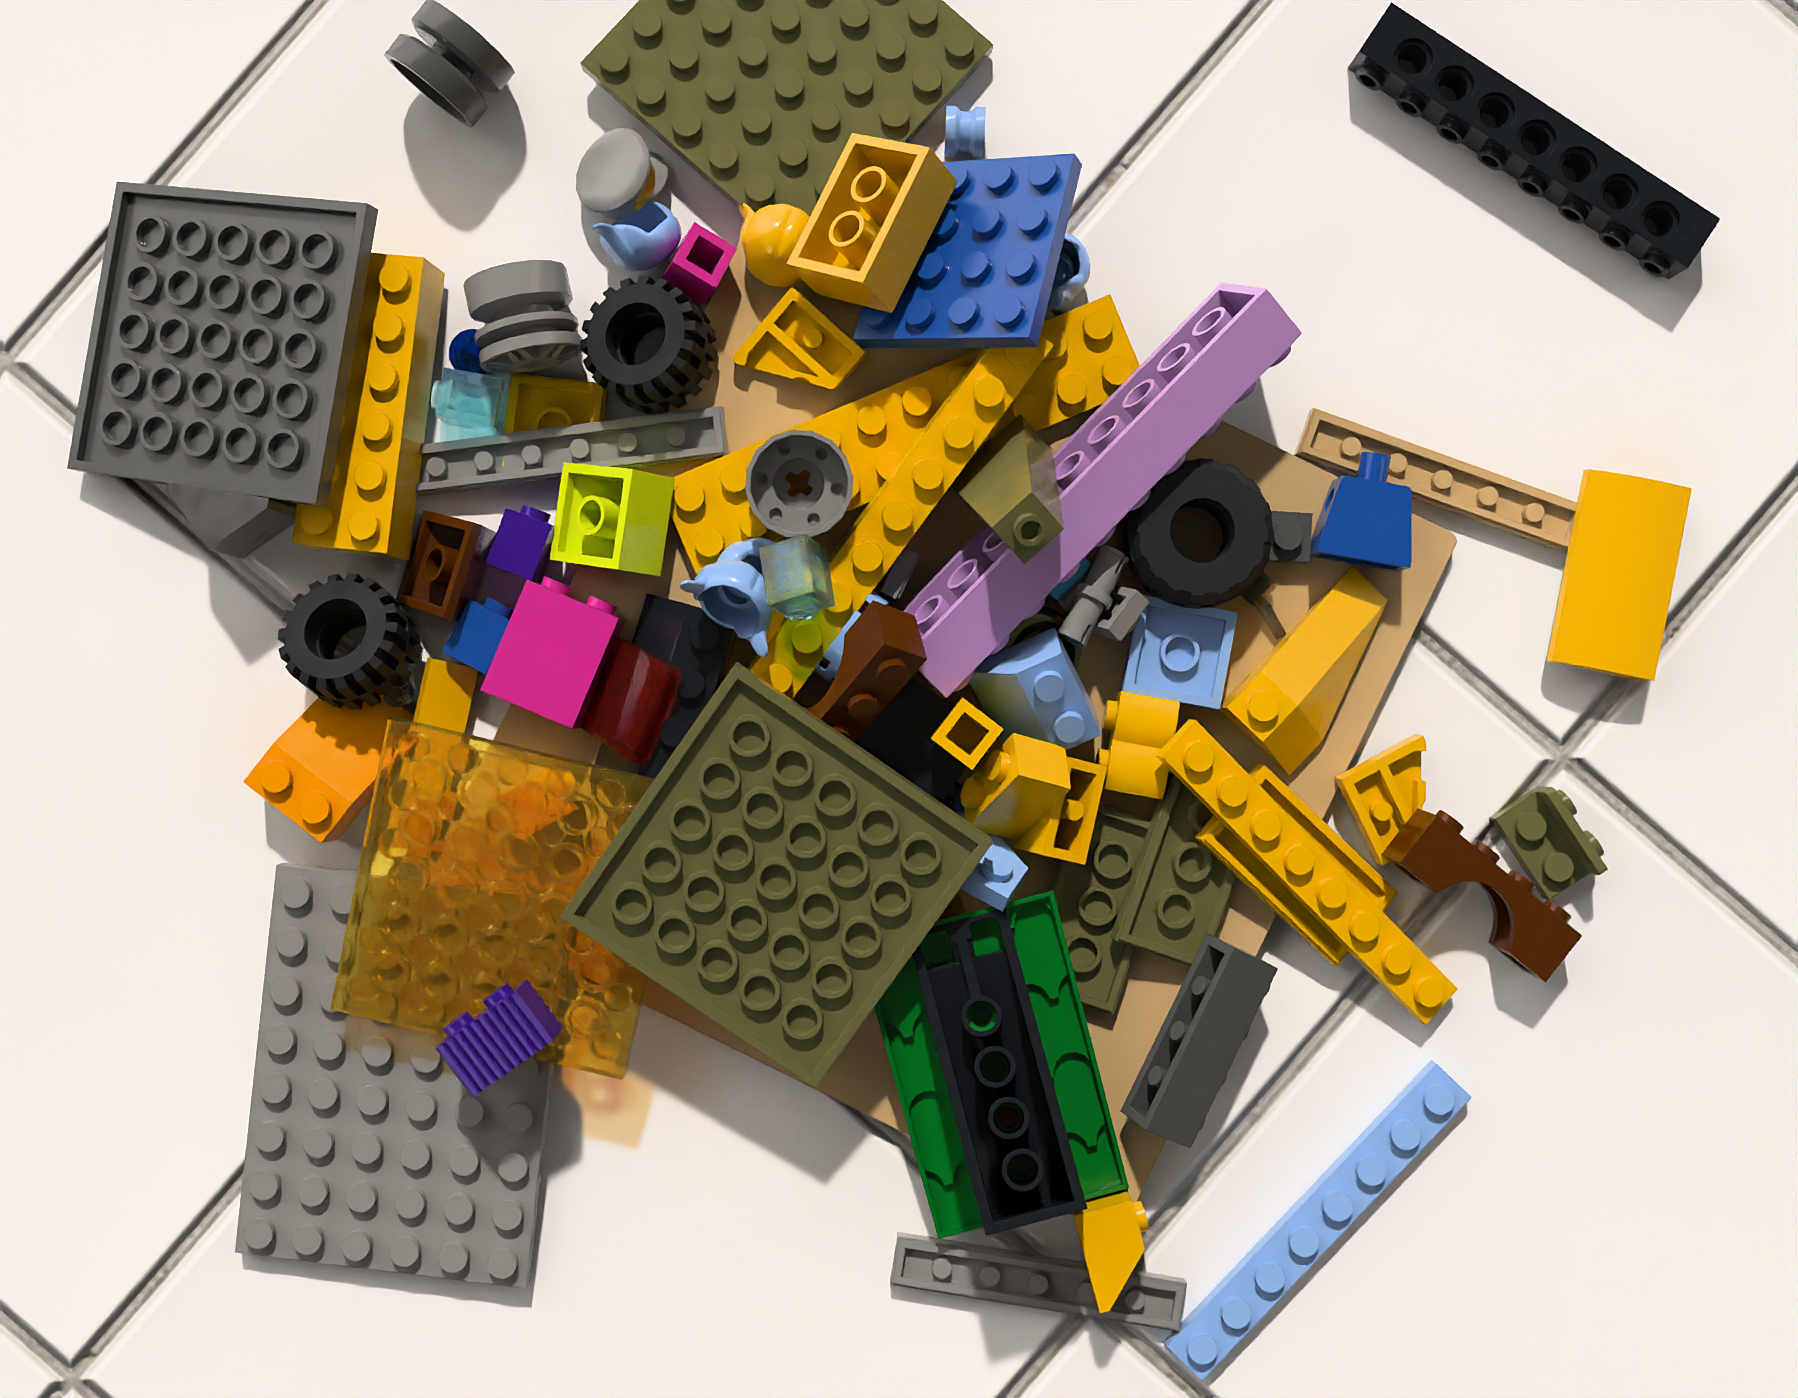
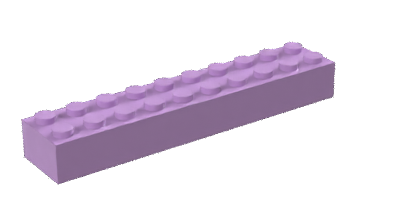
(1104, 476)

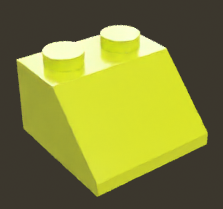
(612, 518)

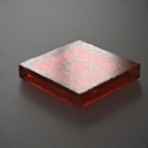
(631, 700)

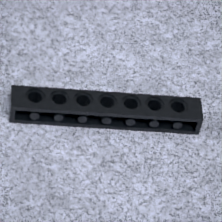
(1478, 88)

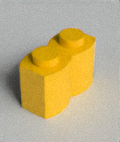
(1137, 733)

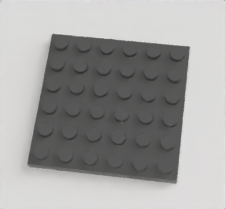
(223, 340)

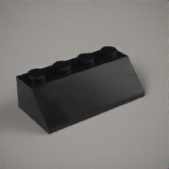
(698, 648)

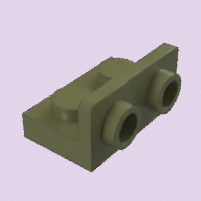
(1549, 840)

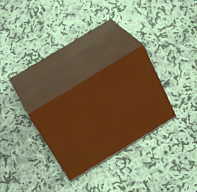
(445, 565)

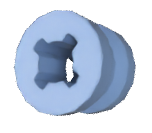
(964, 131)

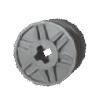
(523, 316)
(829, 479)

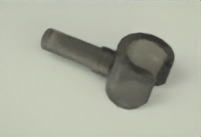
(1257, 595)

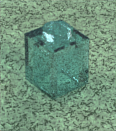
(471, 400)
(797, 577)

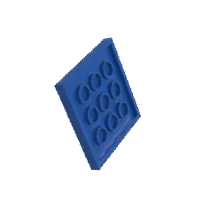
(986, 261)

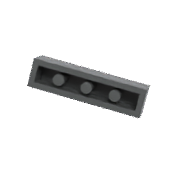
(1198, 1041)

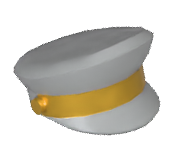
(619, 174)

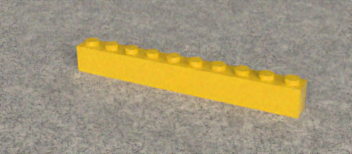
(901, 507)

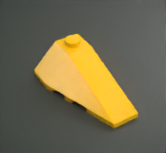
(1301, 681)

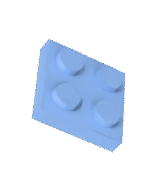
(1180, 653)

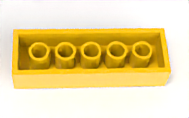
(383, 416)

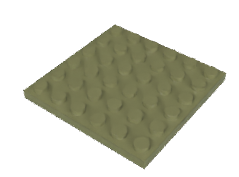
(777, 87)
(776, 876)

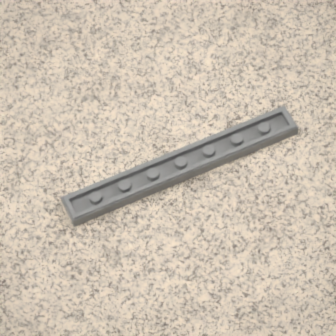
(541, 452)

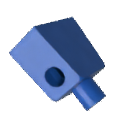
(1366, 519)

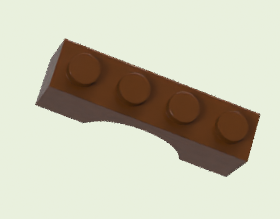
(876, 663)
(1523, 927)

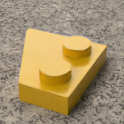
(1385, 792)

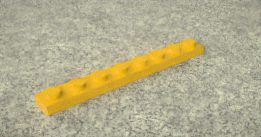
(1306, 871)

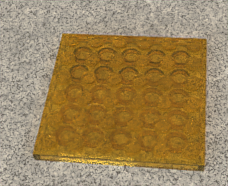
(465, 889)

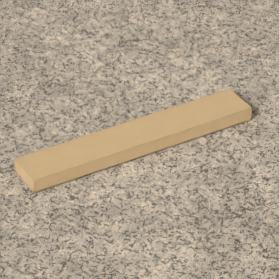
(1442, 480)

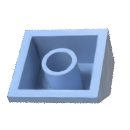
(1036, 693)

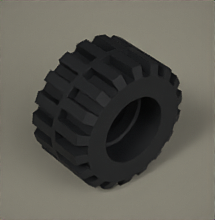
(623, 322)
(321, 622)

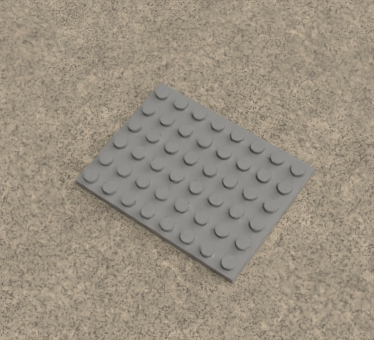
(364, 1131)

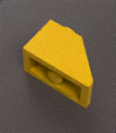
(1110, 1242)

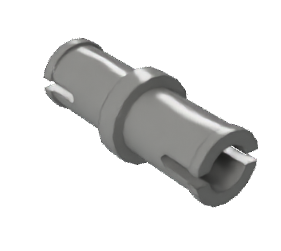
(1093, 596)

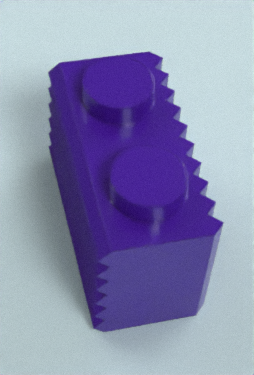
(498, 1037)

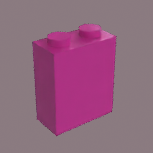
(553, 652)

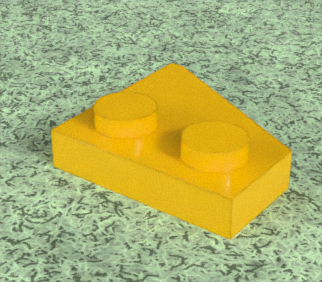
(801, 345)

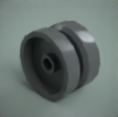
(449, 62)

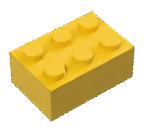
(872, 221)

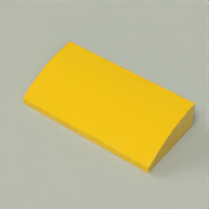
(1619, 575)

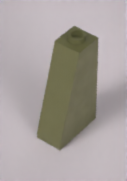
(1014, 489)

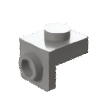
(1120, 617)

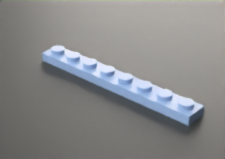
(1317, 1220)

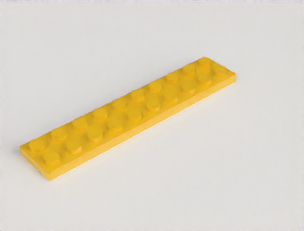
(875, 432)

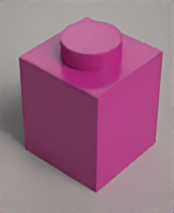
(699, 263)

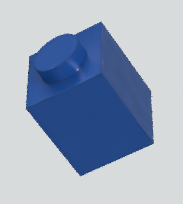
(478, 633)

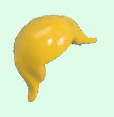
(769, 241)

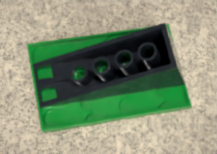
(988, 1024)

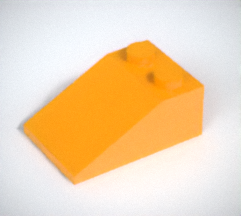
(325, 766)

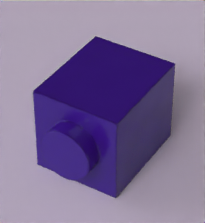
(523, 543)

